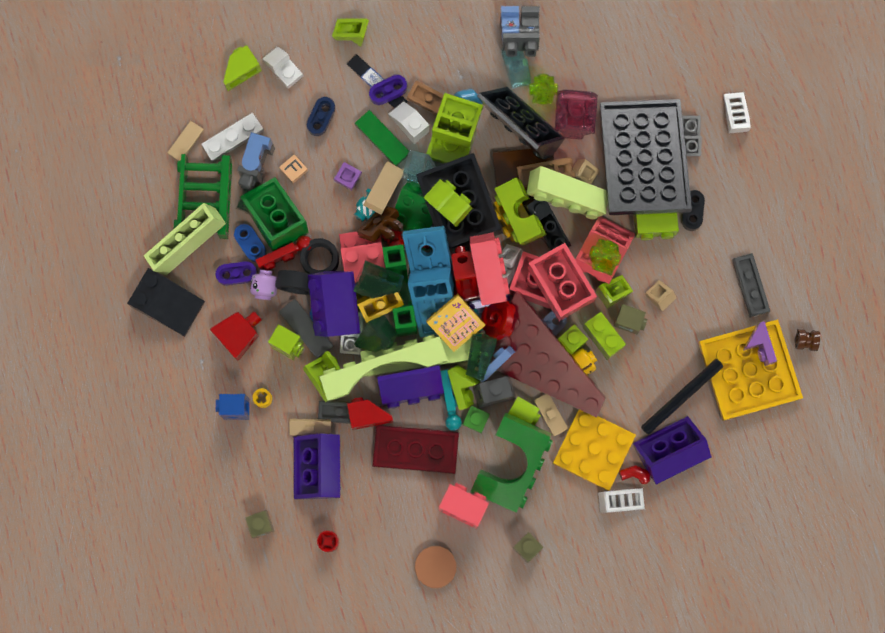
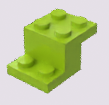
(454, 129)

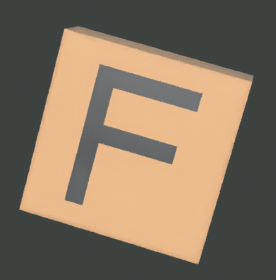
(293, 169)

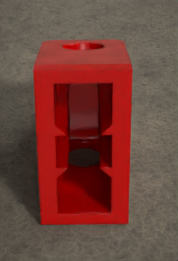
(464, 273)
(237, 333)

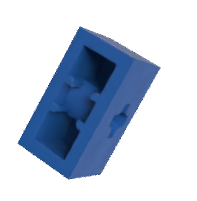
(233, 406)

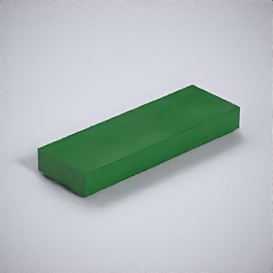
(382, 138)

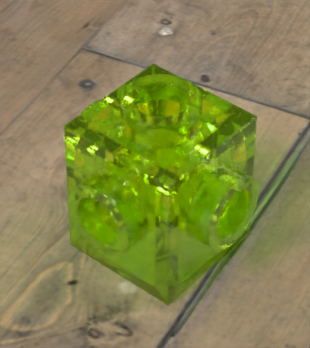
(541, 95)
(605, 256)

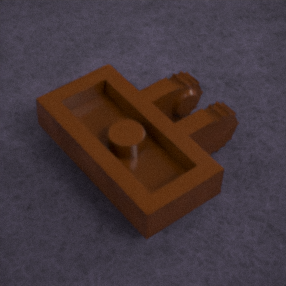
(379, 224)

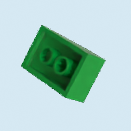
(275, 214)

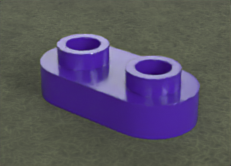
(387, 88)
(236, 273)

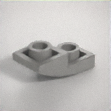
(692, 136)

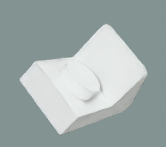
(283, 67)

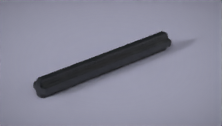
(682, 396)

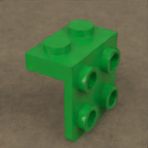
(413, 208)

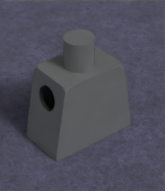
(494, 392)

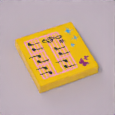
(455, 322)

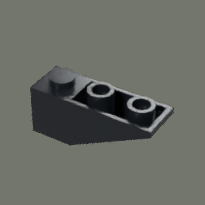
(554, 233)

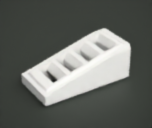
(739, 127)
(606, 506)

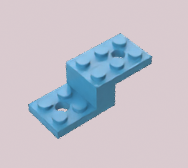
(431, 274)

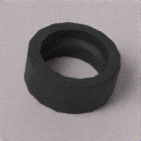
(320, 242)
(293, 282)

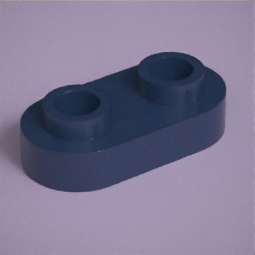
(321, 117)

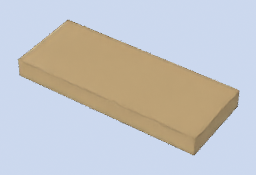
(186, 140)
(551, 414)
(309, 426)

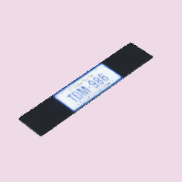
(370, 76)

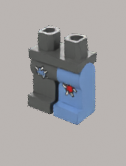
(521, 37)
(253, 161)

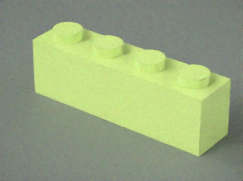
(567, 192)
(184, 239)

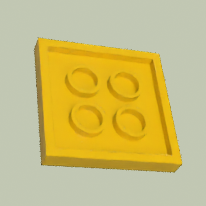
(594, 449)

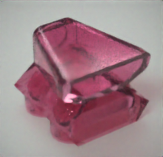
(576, 113)

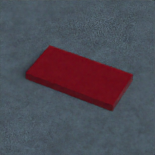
(415, 449)

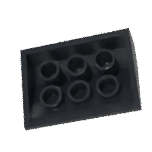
(522, 121)
(468, 179)

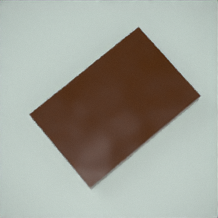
(507, 162)

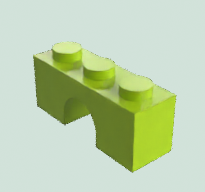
(510, 196)

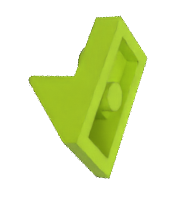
(351, 30)
(460, 384)

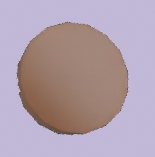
(435, 567)

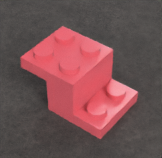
(604, 230)
(358, 250)

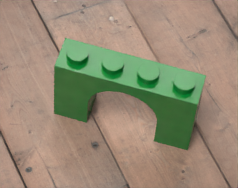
(403, 316)
(511, 492)

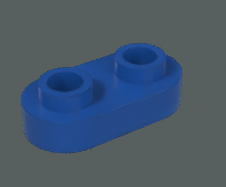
(249, 242)

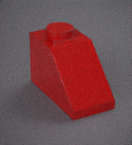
(366, 414)

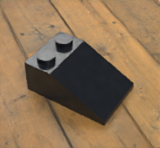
(165, 302)

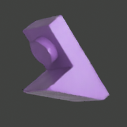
(761, 339)

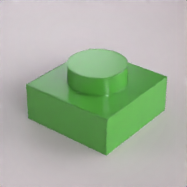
(476, 419)

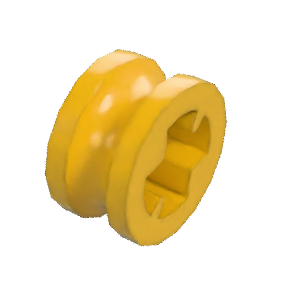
(262, 391)

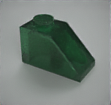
(377, 281)
(377, 335)

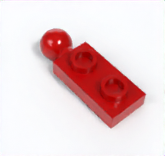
(283, 254)

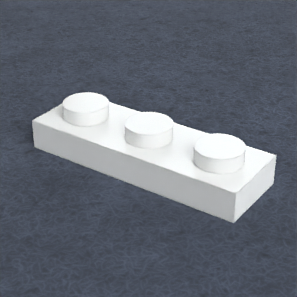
(232, 137)

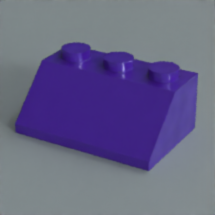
(333, 303)
(411, 387)
(672, 450)
(317, 466)

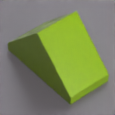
(614, 291)

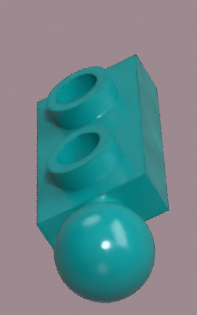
(453, 421)

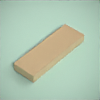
(383, 188)

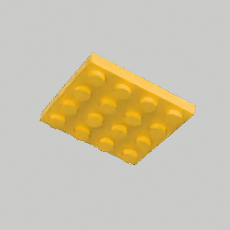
(744, 381)

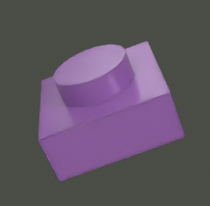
(347, 176)

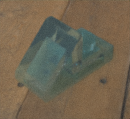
(517, 69)

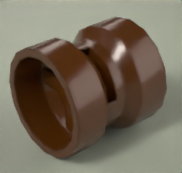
(807, 340)

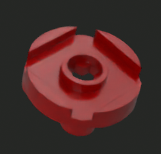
(503, 327)

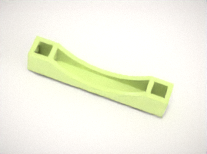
(341, 382)

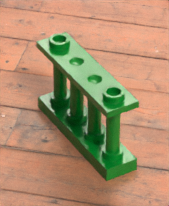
(222, 187)

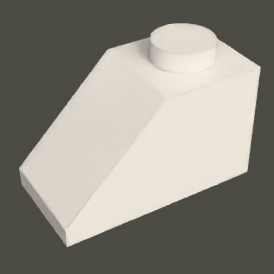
(410, 122)

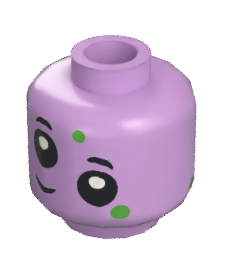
(263, 285)

